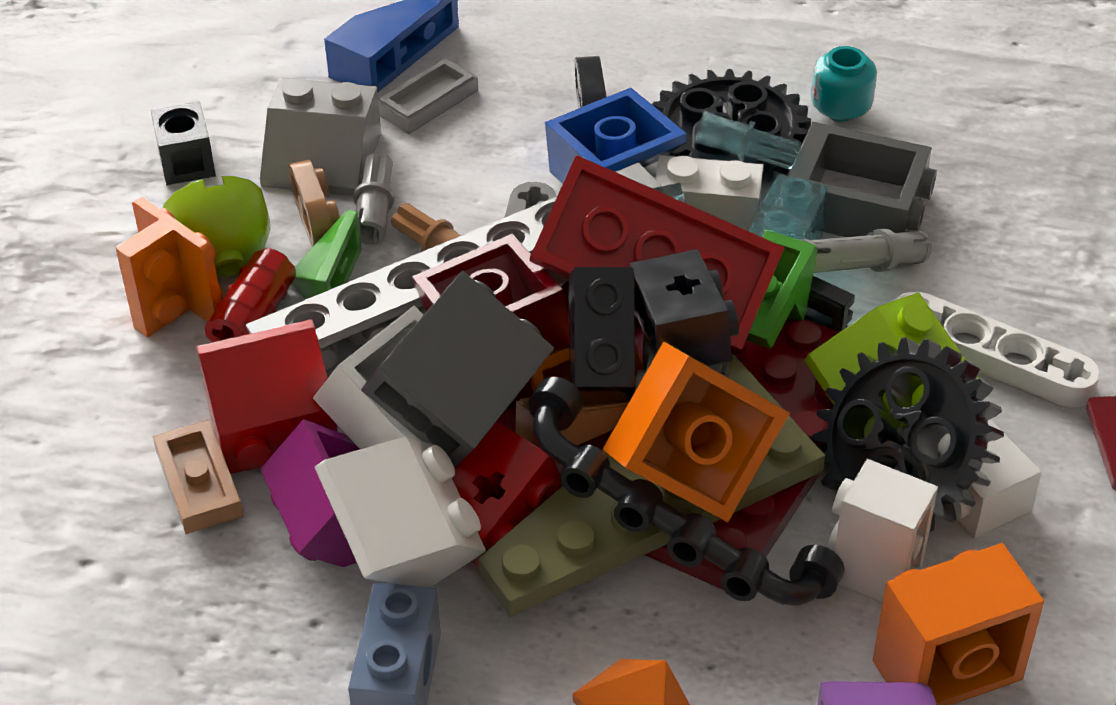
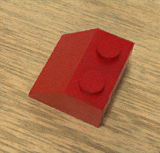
(262, 390)

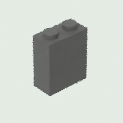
(458, 368)

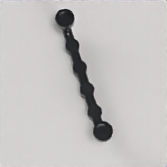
(640, 502)

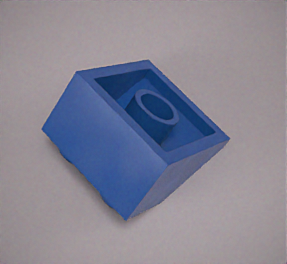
(612, 134)

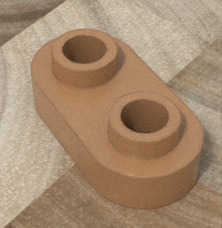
(309, 192)

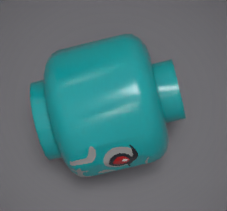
(843, 83)

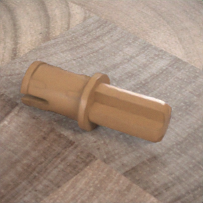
(422, 227)

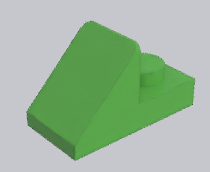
(787, 291)

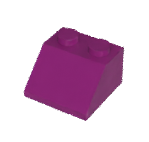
(301, 496)

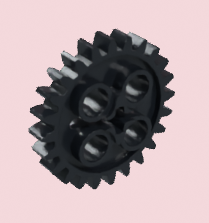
(744, 102)
(949, 405)

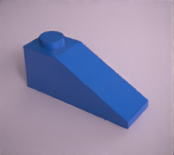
(388, 40)

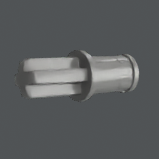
(374, 198)

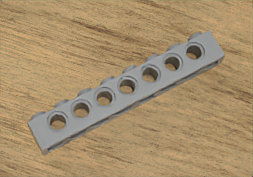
(365, 306)

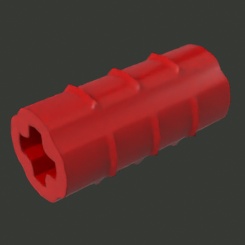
(252, 295)

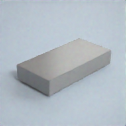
(427, 95)

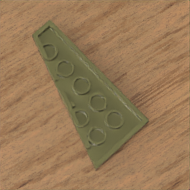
(580, 539)

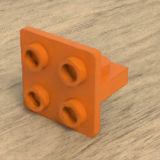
(166, 270)

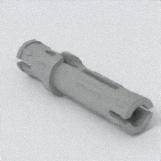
(876, 250)

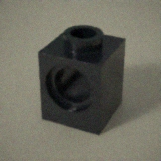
(183, 143)

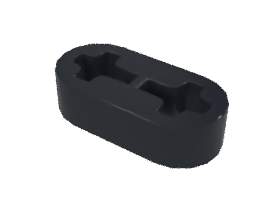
(589, 80)

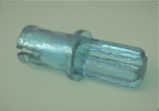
(746, 140)

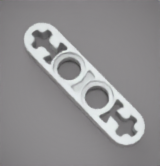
(1001, 339)

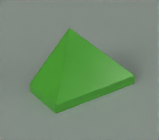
(331, 258)

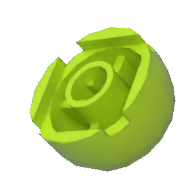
(228, 215)

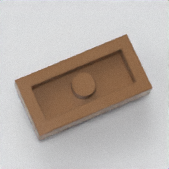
(198, 477)

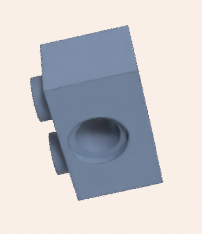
(396, 646)

